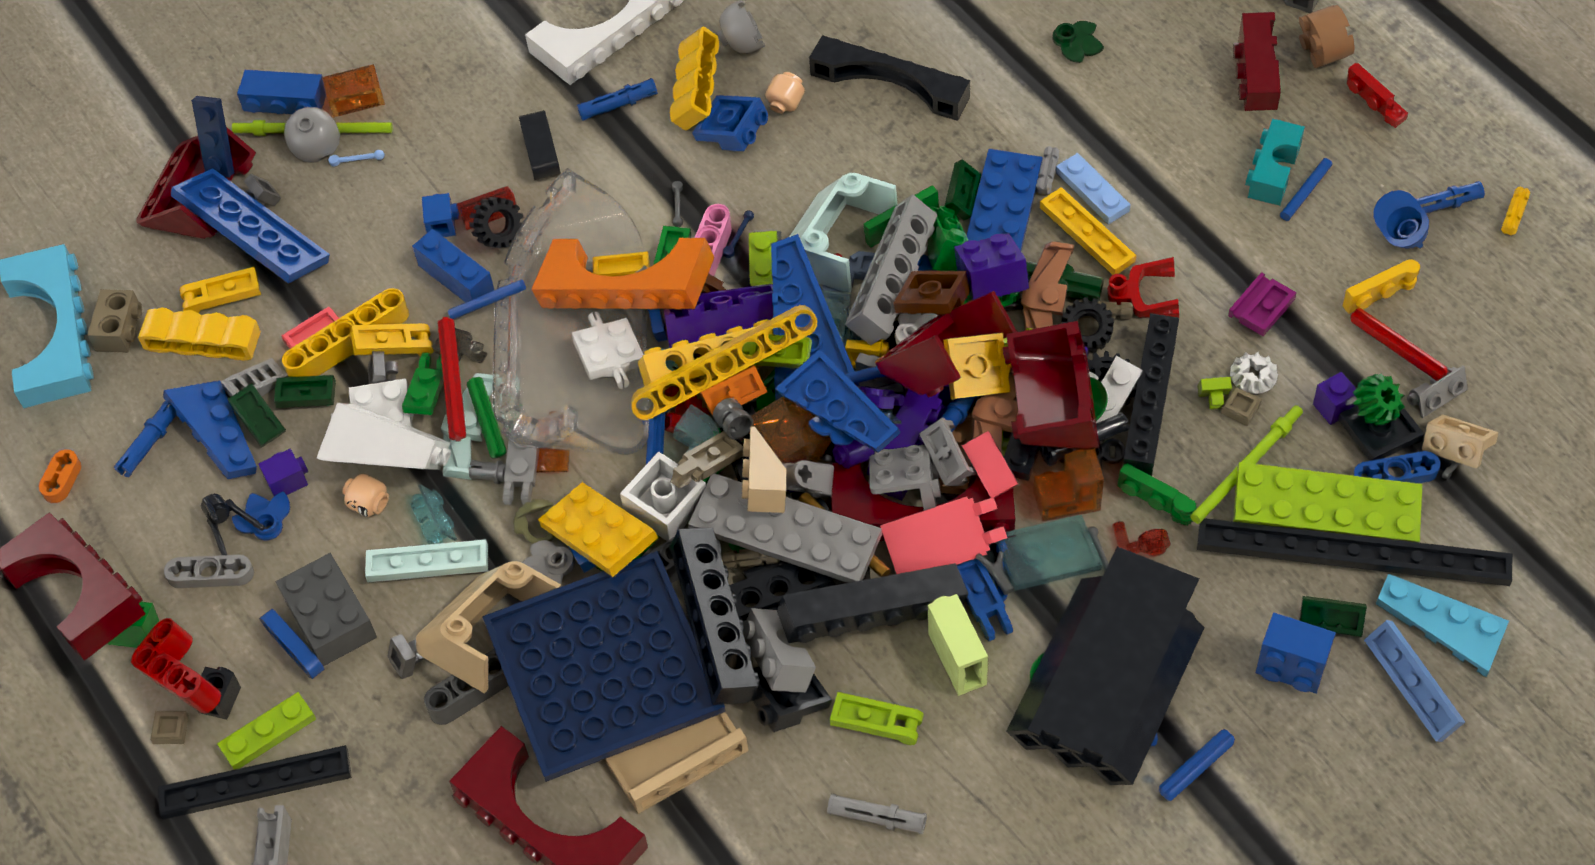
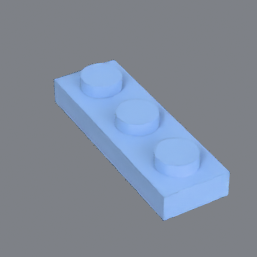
(1093, 188)

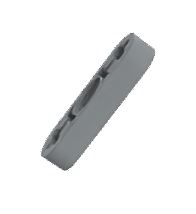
(186, 579)

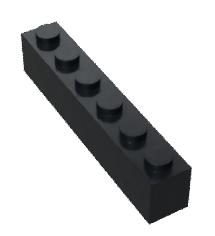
(867, 603)

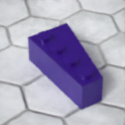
(720, 312)
(915, 416)

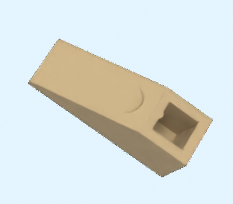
(765, 476)

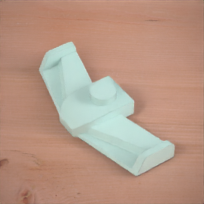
(460, 455)

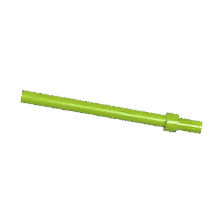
(260, 127)
(1279, 429)

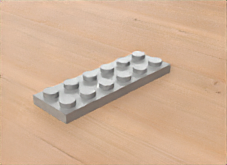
(798, 536)

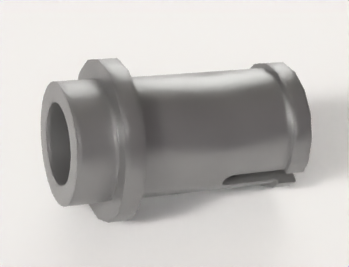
(487, 471)

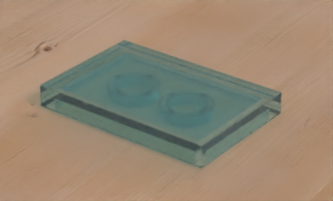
(1049, 552)

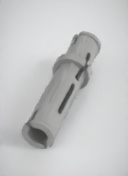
(890, 816)

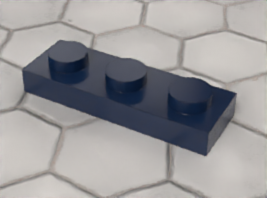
(213, 135)

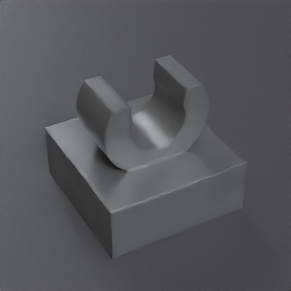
(261, 190)
(379, 370)
(403, 655)

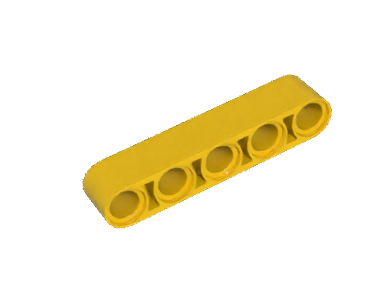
(334, 341)

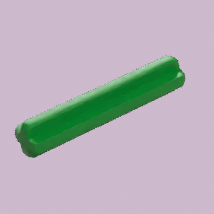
(486, 417)

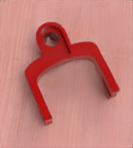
(1128, 290)

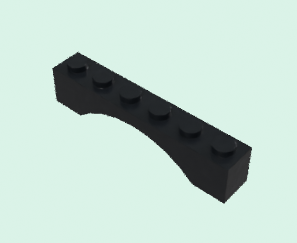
(843, 61)

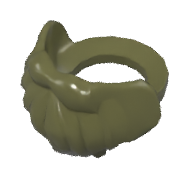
(520, 521)

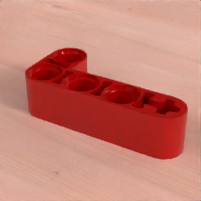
(160, 661)

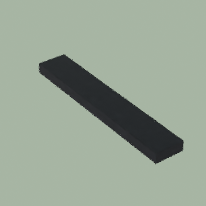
(254, 782)

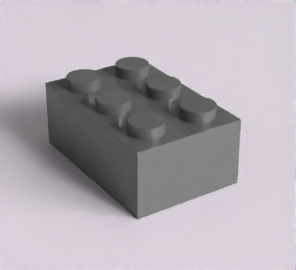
(326, 609)

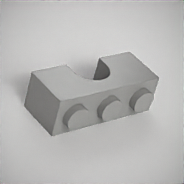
(781, 665)

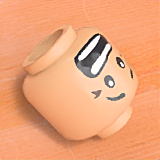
(365, 495)

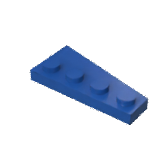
(836, 400)

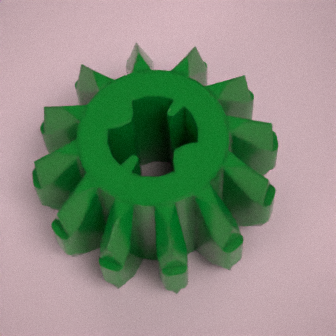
(1378, 399)

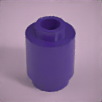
(851, 454)

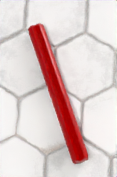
(451, 379)

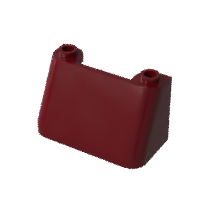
(1052, 387)

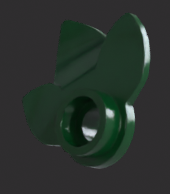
(1077, 40)

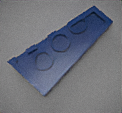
(215, 425)

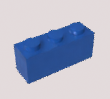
(280, 91)
(452, 267)

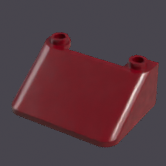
(186, 161)

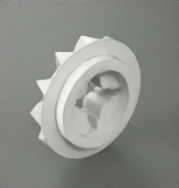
(1248, 381)

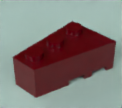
(1257, 62)

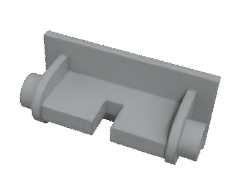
(1439, 392)

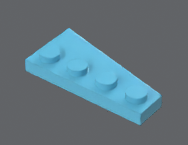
(1458, 626)

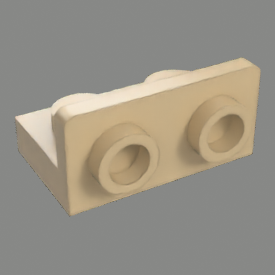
(1458, 440)

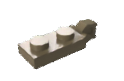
(706, 459)

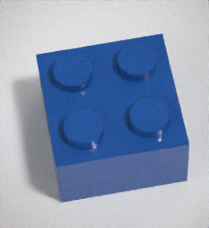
(1294, 653)

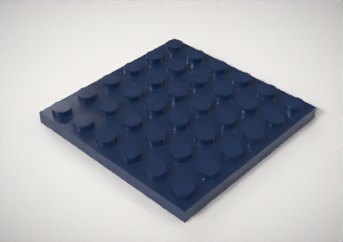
(601, 666)

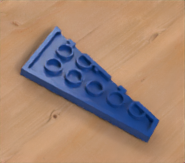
(795, 286)

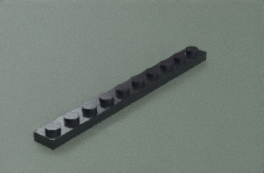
(1355, 551)

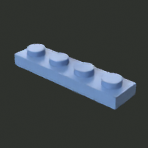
(1414, 681)

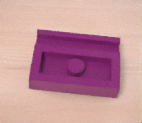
(1262, 304)

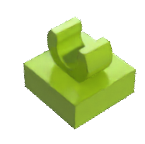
(1214, 389)

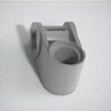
(810, 478)

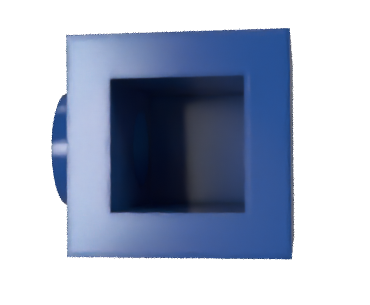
(440, 214)

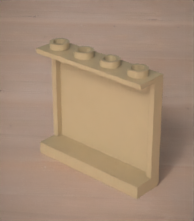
(676, 760)

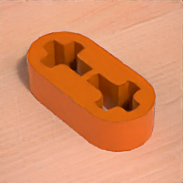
(63, 476)

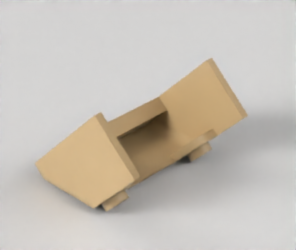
(446, 635)

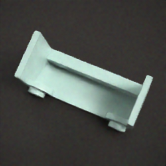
(813, 227)

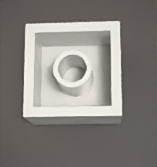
(658, 501)

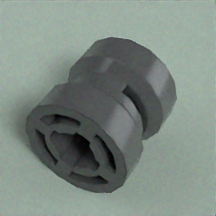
(732, 418)

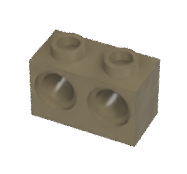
(114, 321)

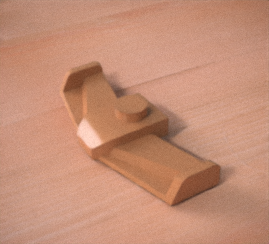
(1044, 292)
(995, 413)

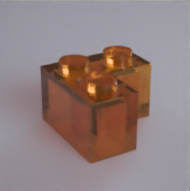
(1070, 491)

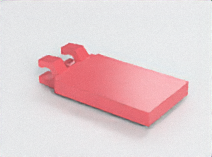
(940, 535)

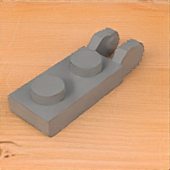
(520, 472)

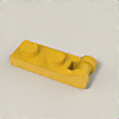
(1381, 285)
(220, 290)
(391, 339)

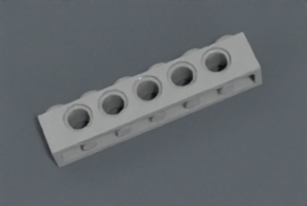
(892, 264)

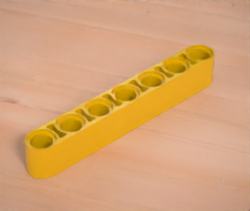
(715, 375)

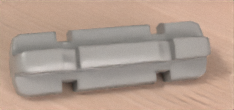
(1047, 170)

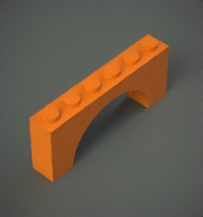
(666, 285)

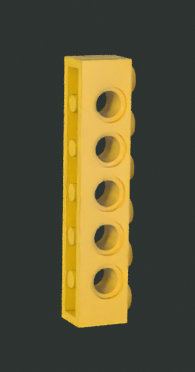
(653, 362)

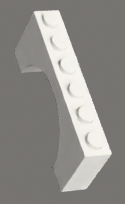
(577, 51)

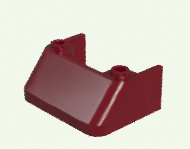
(922, 360)

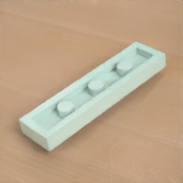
(426, 560)

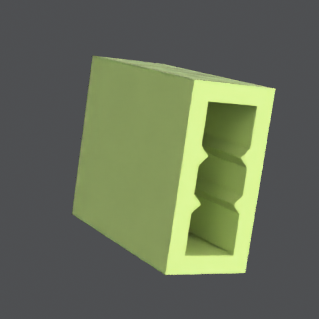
(957, 644)

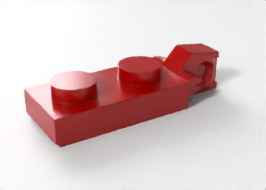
(1376, 95)

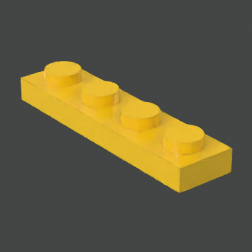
(1087, 231)

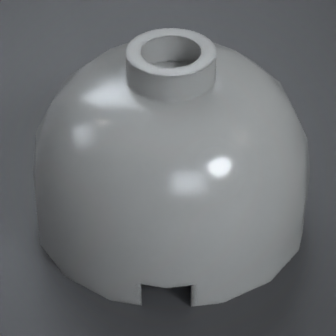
(739, 29)
(311, 134)

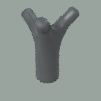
(997, 572)

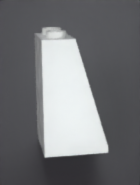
(372, 439)

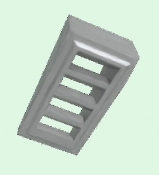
(242, 379)

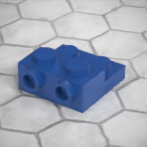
(732, 122)

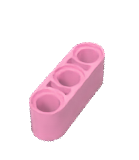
(716, 229)

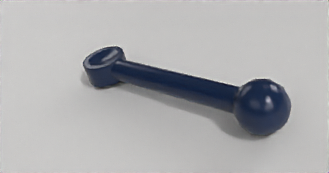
(729, 250)

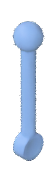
(334, 160)

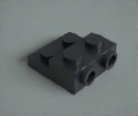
(787, 708)

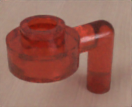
(1151, 542)

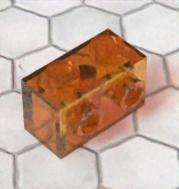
(353, 90)

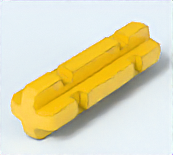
(1515, 210)

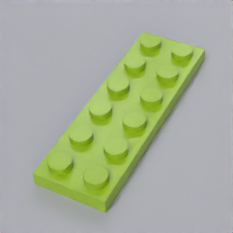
(1327, 502)

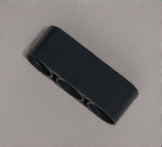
(539, 145)

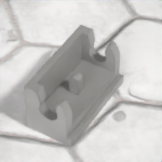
(946, 453)
(272, 837)

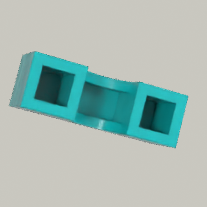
(1269, 178)

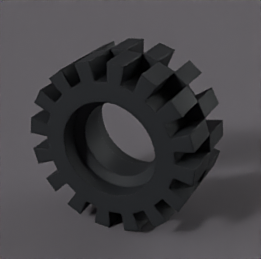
(482, 216)
(1098, 312)

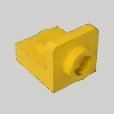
(854, 347)

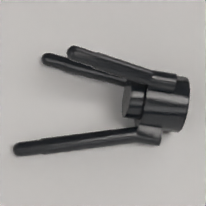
(218, 511)

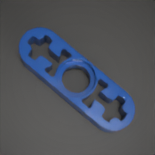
(1406, 463)
(292, 644)

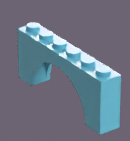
(63, 364)

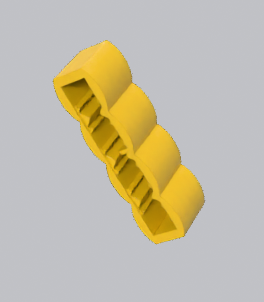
(694, 78)
(199, 334)

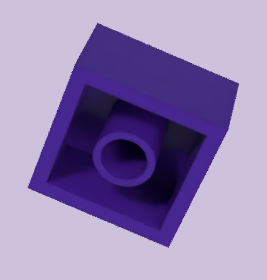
(992, 265)

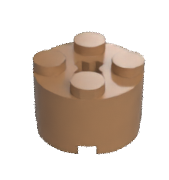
(1326, 35)

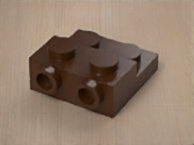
(932, 292)

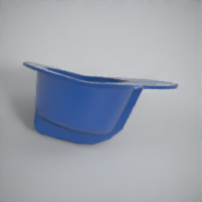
(1401, 219)

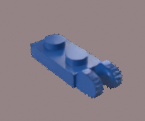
(984, 598)

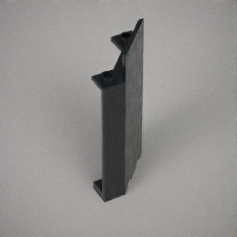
(1111, 668)

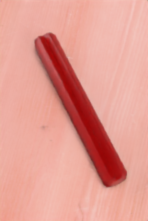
(1399, 344)

